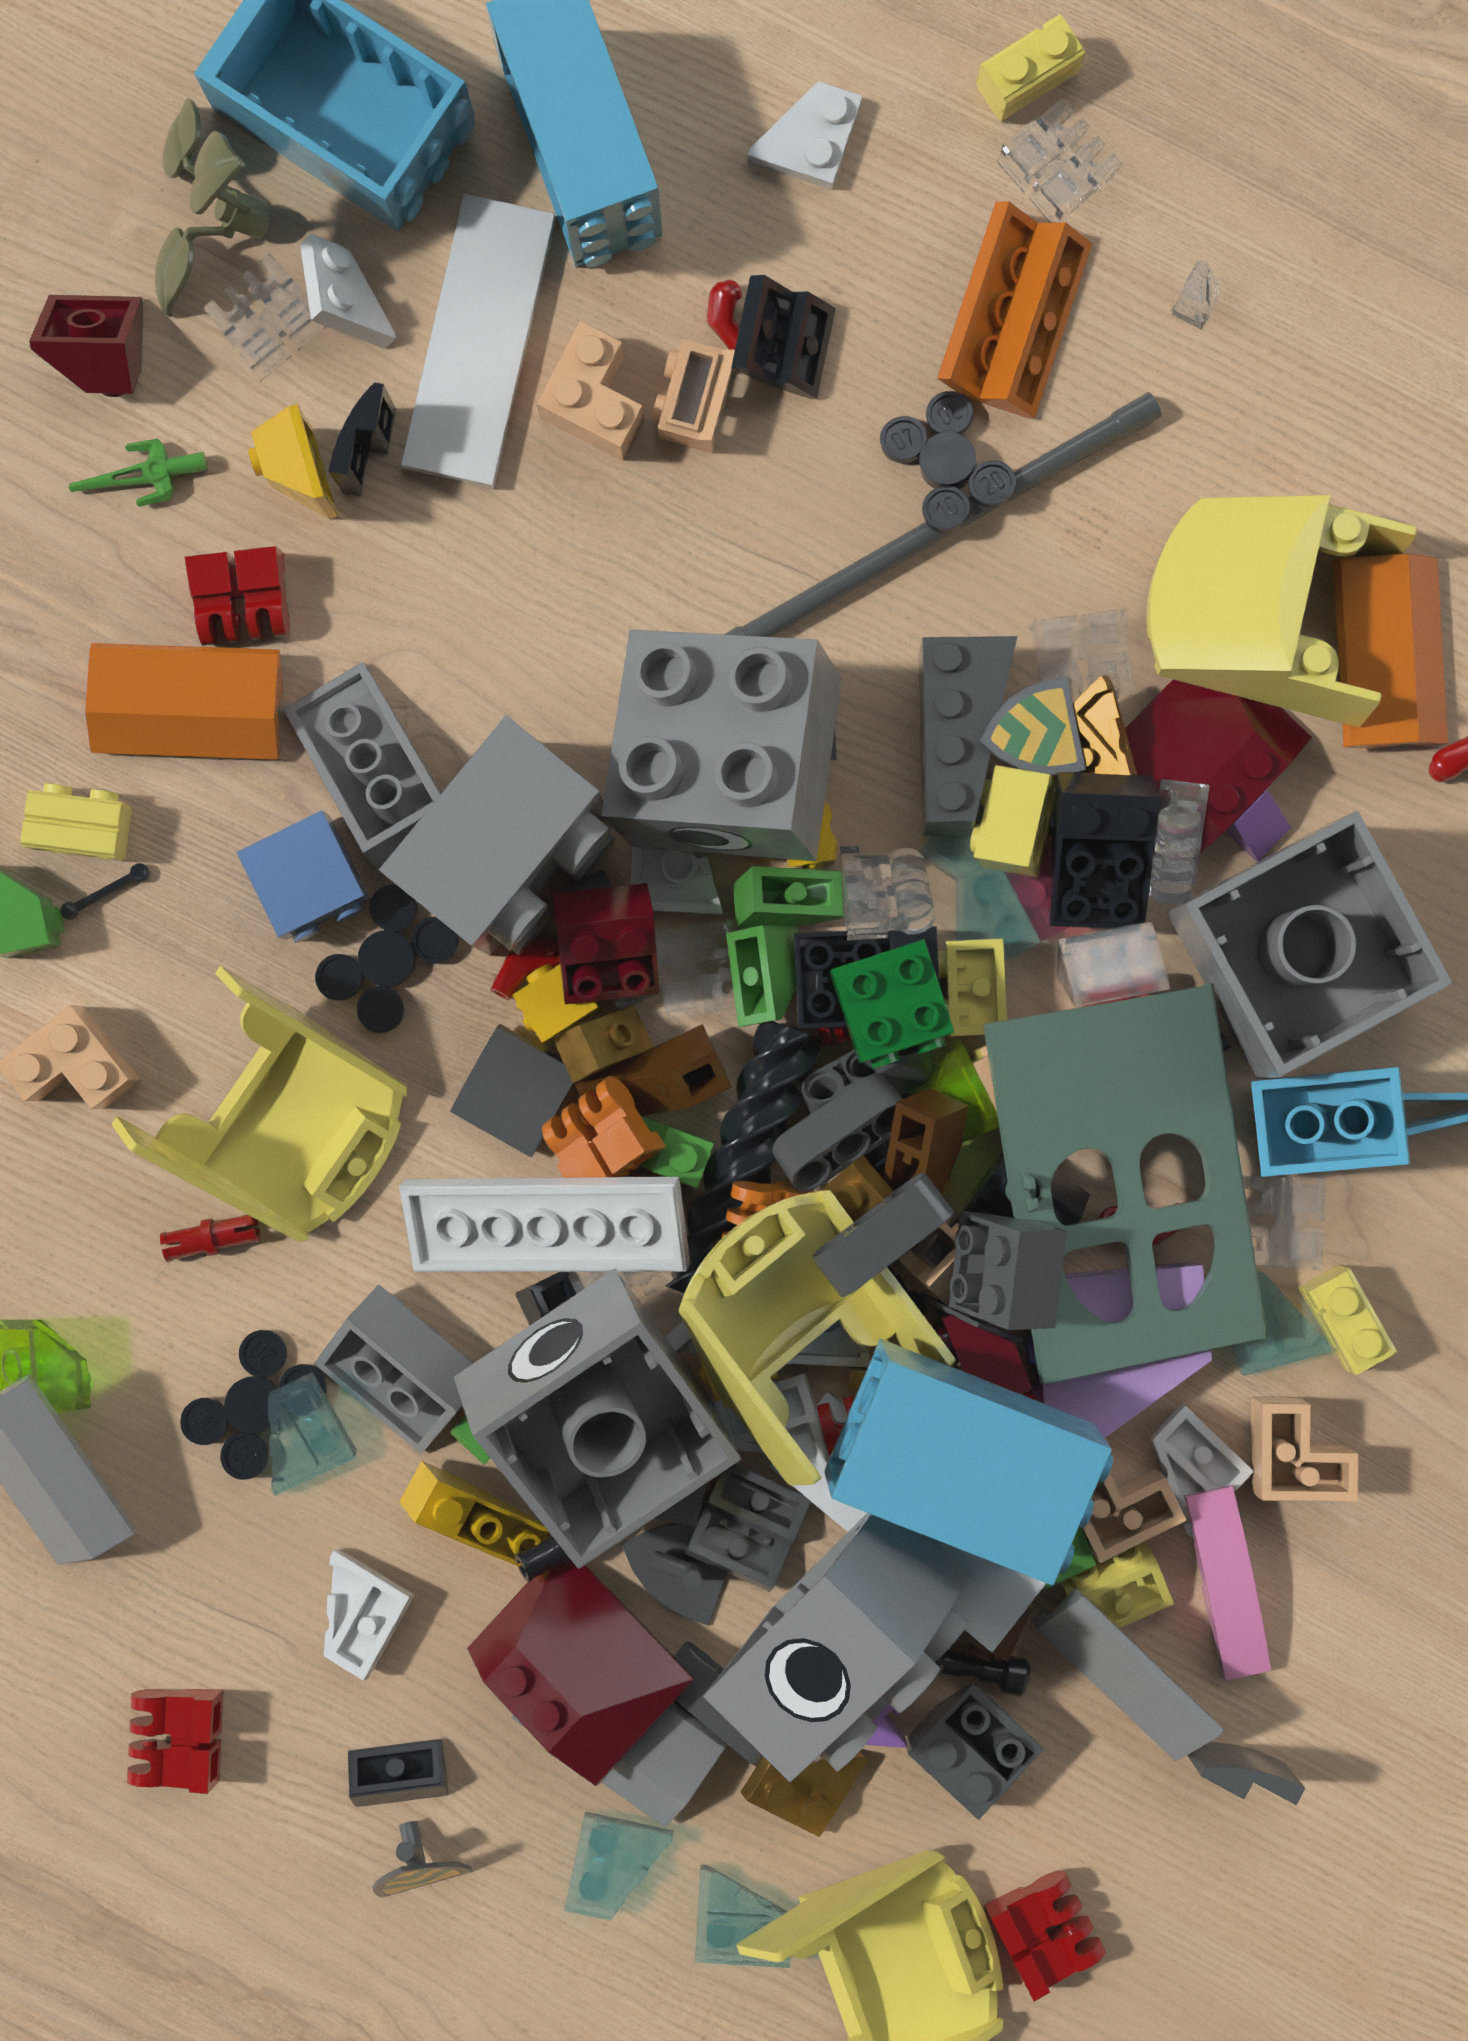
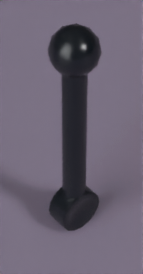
(138, 872)

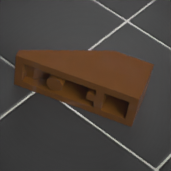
(925, 1138)

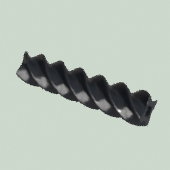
(767, 1097)

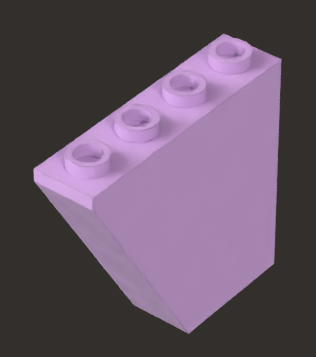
(1120, 1394)

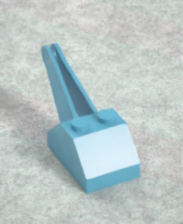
(1340, 1121)

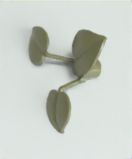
(213, 172)

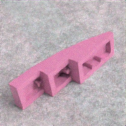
(1228, 1582)

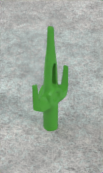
(156, 471)

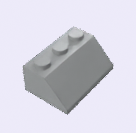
(396, 1368)

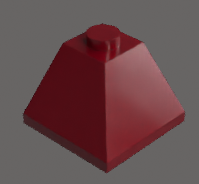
(92, 341)

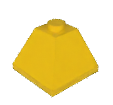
(291, 460)

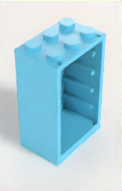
(339, 100)
(577, 126)
(968, 1463)

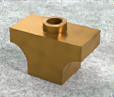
(602, 1043)

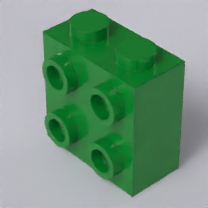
(892, 1004)

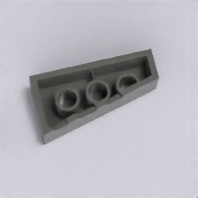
(959, 693)

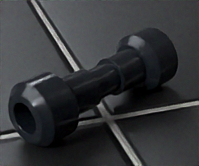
(1010, 1676)

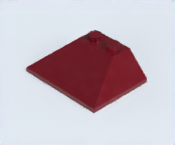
(1216, 742)
(578, 1669)

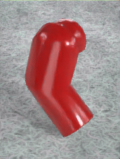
(721, 311)

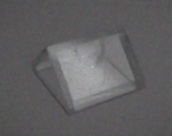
(1111, 964)

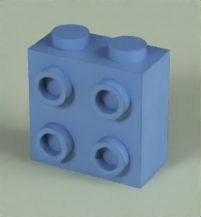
(304, 877)

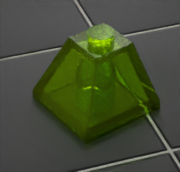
(959, 1079)
(55, 1366)

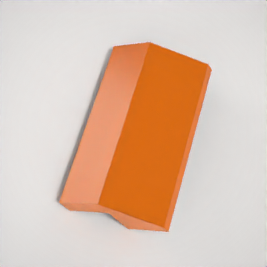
(1014, 311)
(1392, 646)
(183, 701)

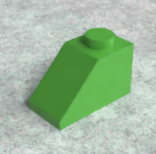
(787, 897)
(26, 919)
(762, 972)
(683, 1156)

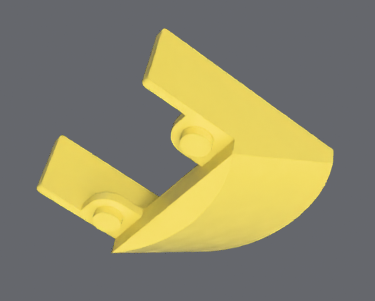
(1236, 594)
(295, 1129)
(767, 1299)
(899, 1952)

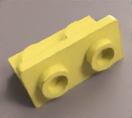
(974, 984)
(1124, 1585)

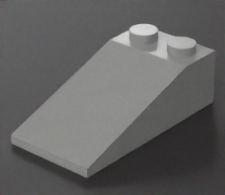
(364, 760)

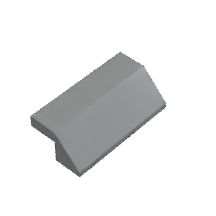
(55, 1480)
(1127, 1675)
(666, 1765)

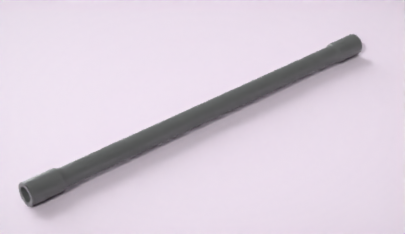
(1118, 425)

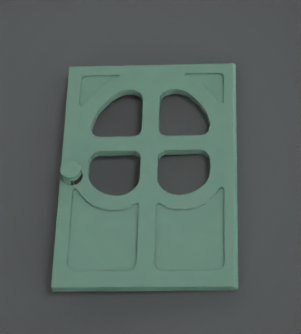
(1112, 1084)

